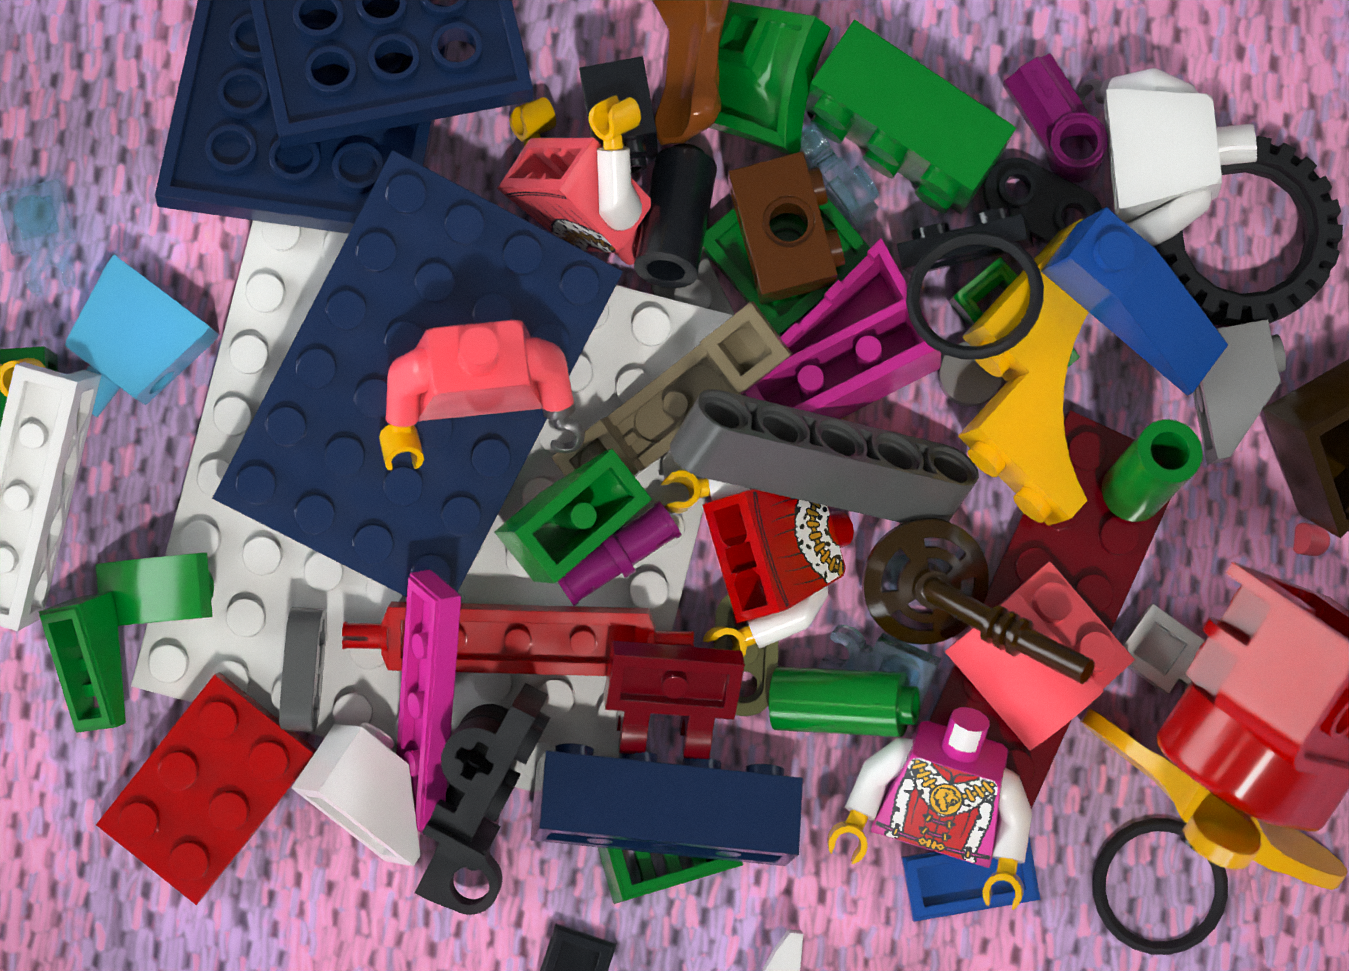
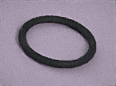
(987, 350)
(1117, 929)

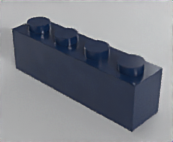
(667, 806)

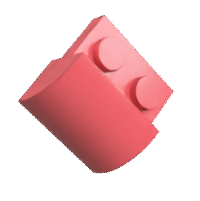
(1022, 690)

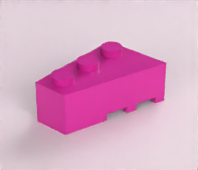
(851, 345)

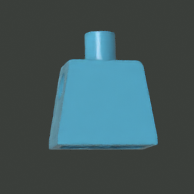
(135, 335)

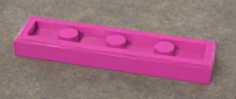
(427, 686)

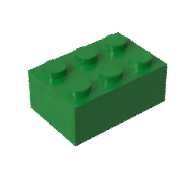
(906, 119)

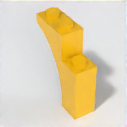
(1023, 425)

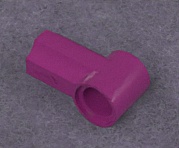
(1055, 114)

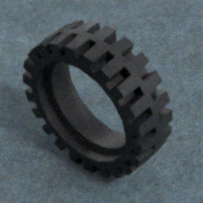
(1317, 255)

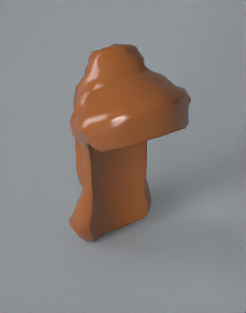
(692, 74)

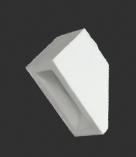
(364, 790)

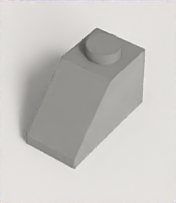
(1238, 387)

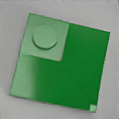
(767, 73)

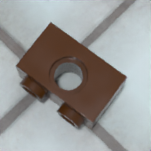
(781, 266)

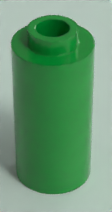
(1152, 470)
(842, 701)

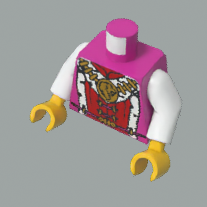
(946, 795)

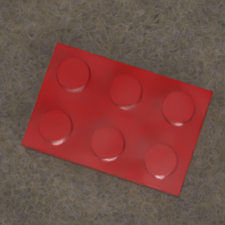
(206, 788)

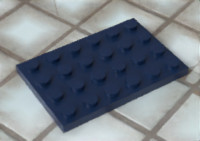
(410, 264)

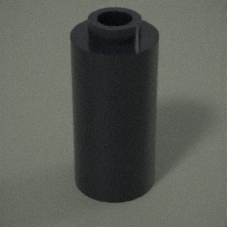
(678, 216)

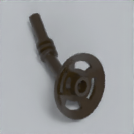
(944, 597)

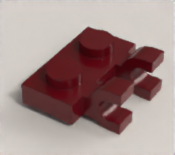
(671, 681)

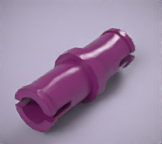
(620, 552)

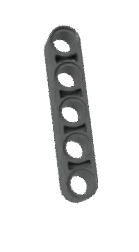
(821, 459)

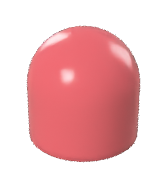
(1311, 539)

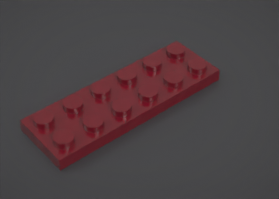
(1091, 551)

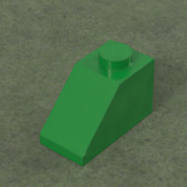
(573, 517)

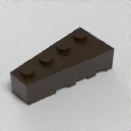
(1313, 447)

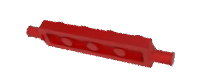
(523, 637)

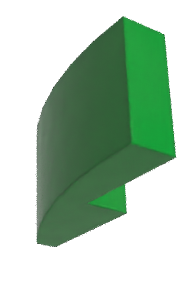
(158, 588)

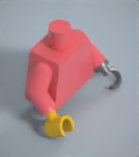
(473, 374)

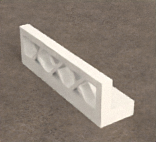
(39, 465)

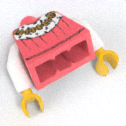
(576, 183)

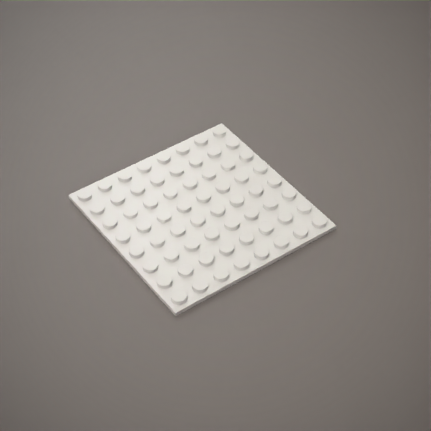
(266, 573)

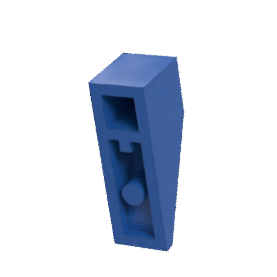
(1136, 298)

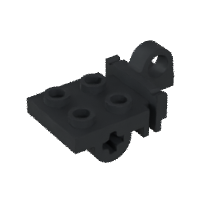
(476, 791)

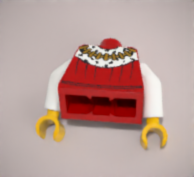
(772, 556)

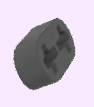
(303, 669)

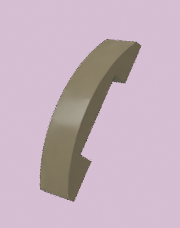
(643, 427)

